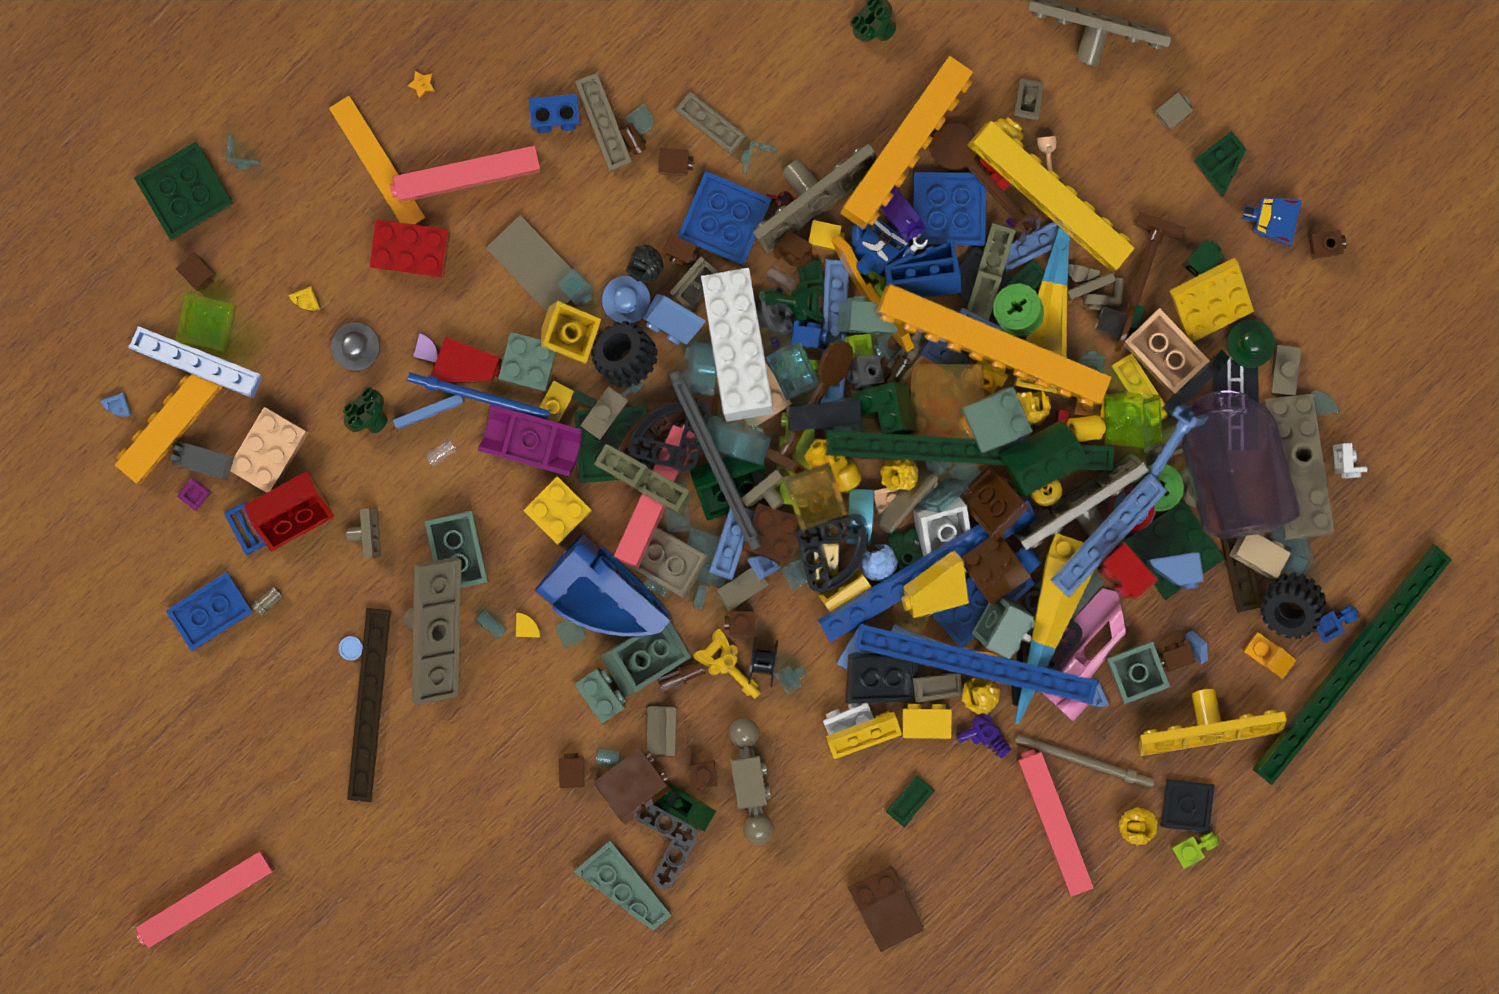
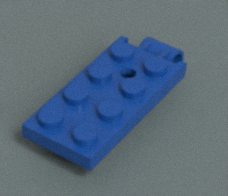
(961, 620)

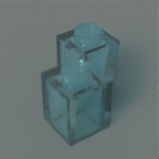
(1300, 556)

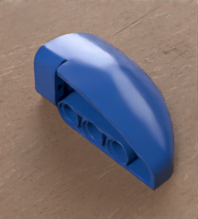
(601, 593)

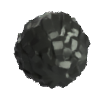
(645, 263)

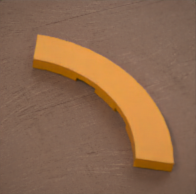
(850, 262)

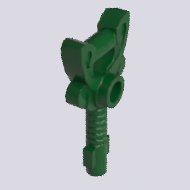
(798, 301)

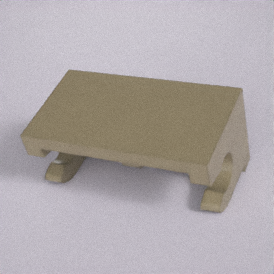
(690, 288)

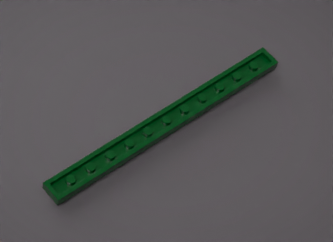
(937, 449)
(1352, 664)

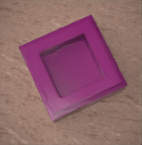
(194, 494)

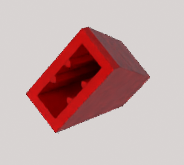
(465, 364)

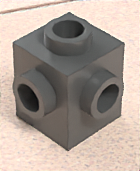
(866, 372)

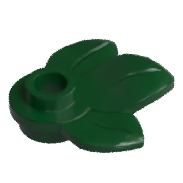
(905, 545)

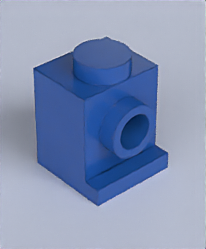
(810, 335)

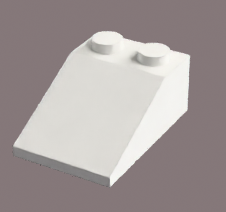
(937, 528)

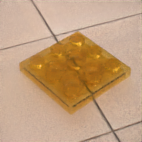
(939, 395)

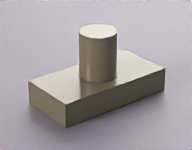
(1285, 370)
(604, 413)
(767, 490)
(367, 533)

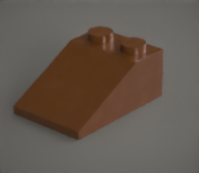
(885, 908)

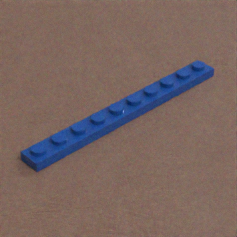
(891, 589)
(976, 664)

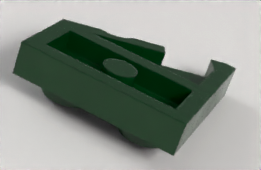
(1221, 162)

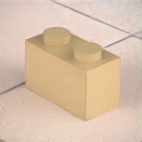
(1261, 554)

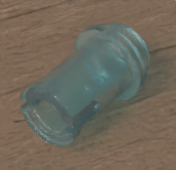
(491, 624)

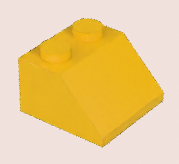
(569, 331)

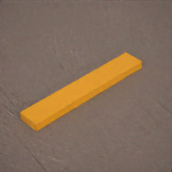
(373, 158)

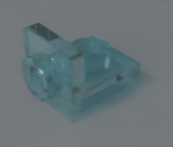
(576, 287)

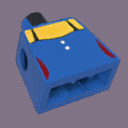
(1274, 219)

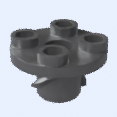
(776, 317)
(355, 346)

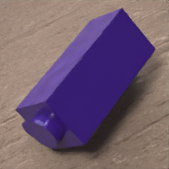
(902, 216)

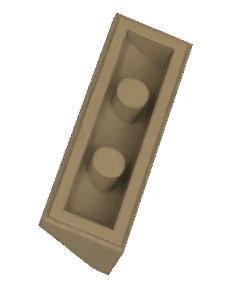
(905, 502)

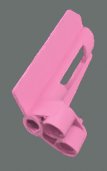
(1091, 619)

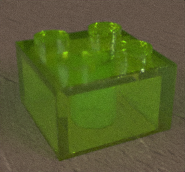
(206, 322)
(1132, 419)

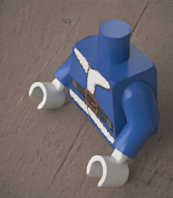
(880, 246)

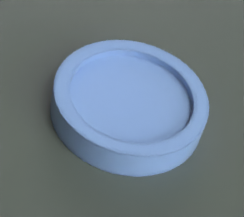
(350, 648)

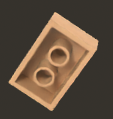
(1165, 352)
(268, 450)

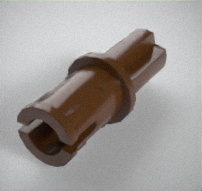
(681, 675)

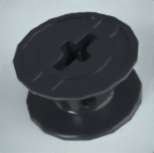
(763, 662)

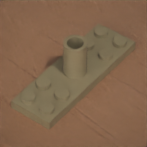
(1097, 28)
(813, 195)
(1301, 441)
(1082, 502)
(435, 630)

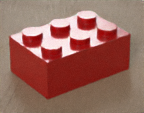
(409, 248)
(288, 511)
(1127, 572)

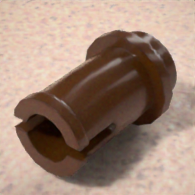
(633, 139)

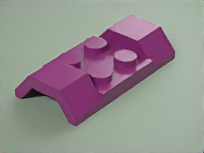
(531, 440)

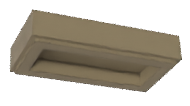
(1090, 286)
(740, 589)
(937, 687)

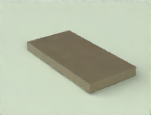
(531, 262)

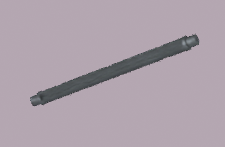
(715, 460)

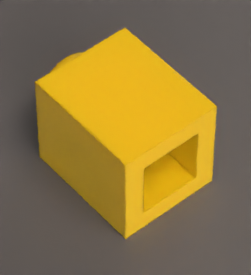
(822, 233)

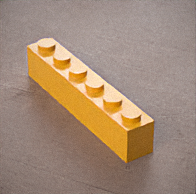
(166, 427)

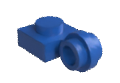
(1331, 626)

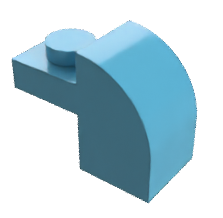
(861, 503)

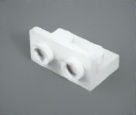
(1343, 458)
(855, 715)

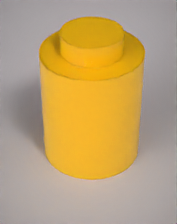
(1087, 427)

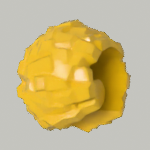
(1035, 406)
(899, 474)
(980, 695)
(1138, 826)

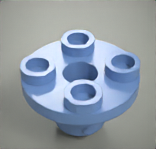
(626, 299)

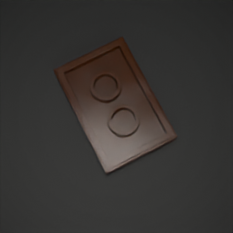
(993, 502)

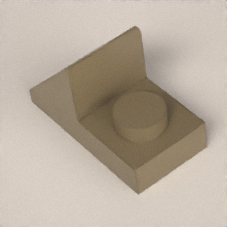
(1028, 99)

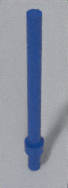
(433, 383)

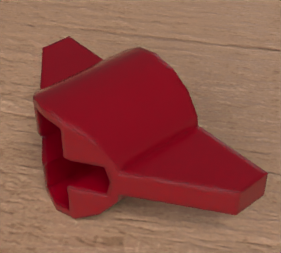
(783, 199)

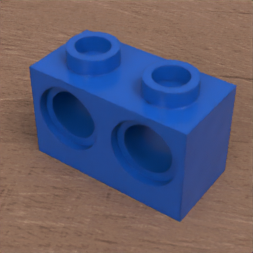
(554, 105)

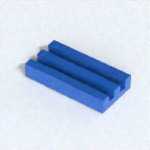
(236, 510)

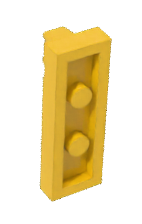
(1134, 378)
(864, 735)

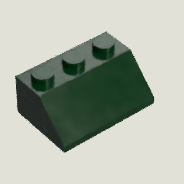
(1043, 458)
(743, 474)

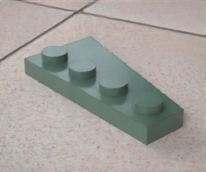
(618, 880)

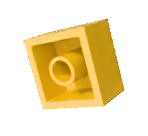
(557, 510)

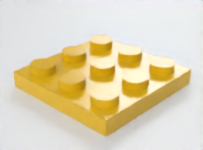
(1212, 300)

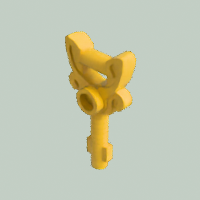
(726, 662)

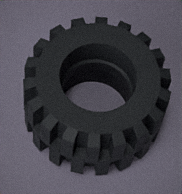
(635, 364)
(1298, 591)

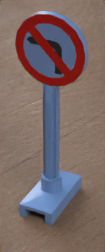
(1187, 421)

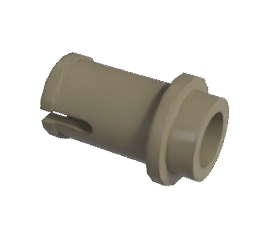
(267, 601)

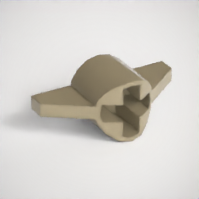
(1082, 274)

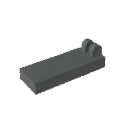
(202, 460)

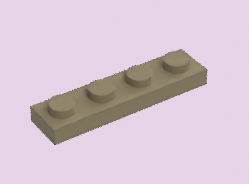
(603, 122)

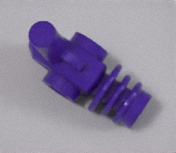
(985, 732)

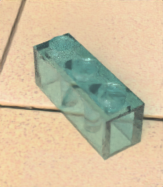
(737, 441)

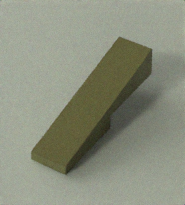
(991, 269)
(643, 479)

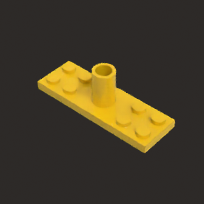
(1210, 727)

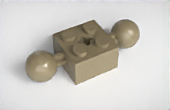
(749, 782)

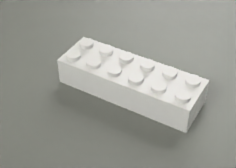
(737, 344)

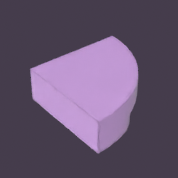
(425, 349)

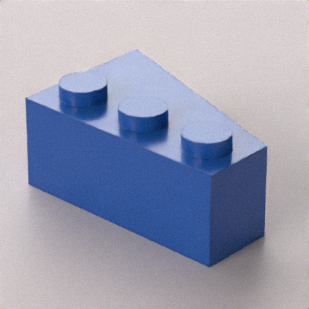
(928, 273)

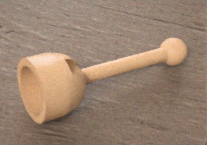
(1047, 146)

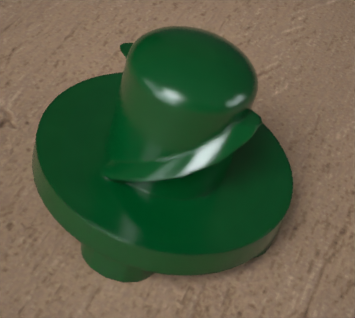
(874, 21)
(1250, 343)
(365, 412)

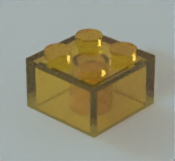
(815, 496)

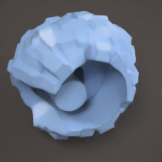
(879, 564)

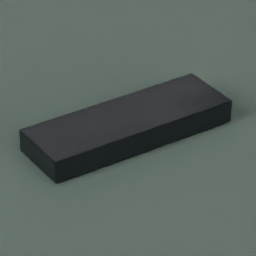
(824, 415)

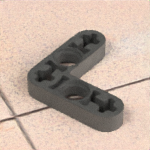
(676, 843)

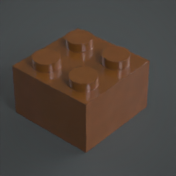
(776, 533)
(994, 568)

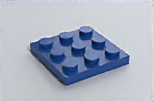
(950, 208)
(724, 218)

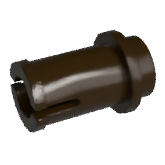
(898, 369)

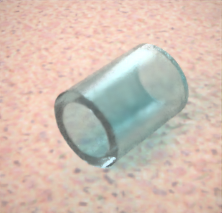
(608, 757)

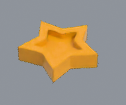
(421, 84)

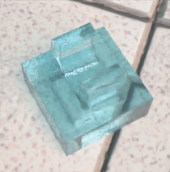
(790, 679)

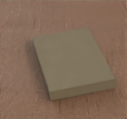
(672, 563)

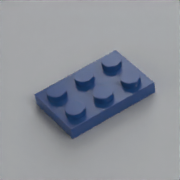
(209, 611)

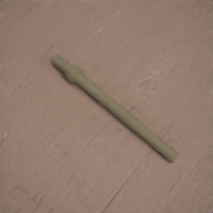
(1129, 775)

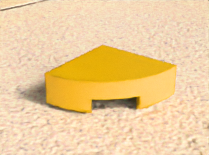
(305, 299)
(526, 626)

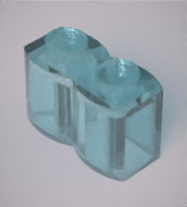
(701, 368)

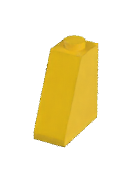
(937, 587)

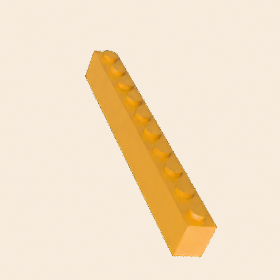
(993, 345)

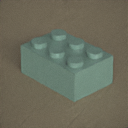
(459, 538)

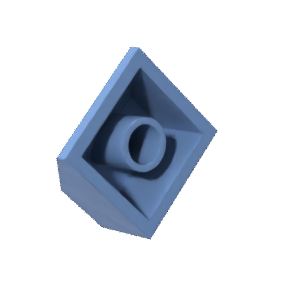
(672, 319)
(1179, 569)

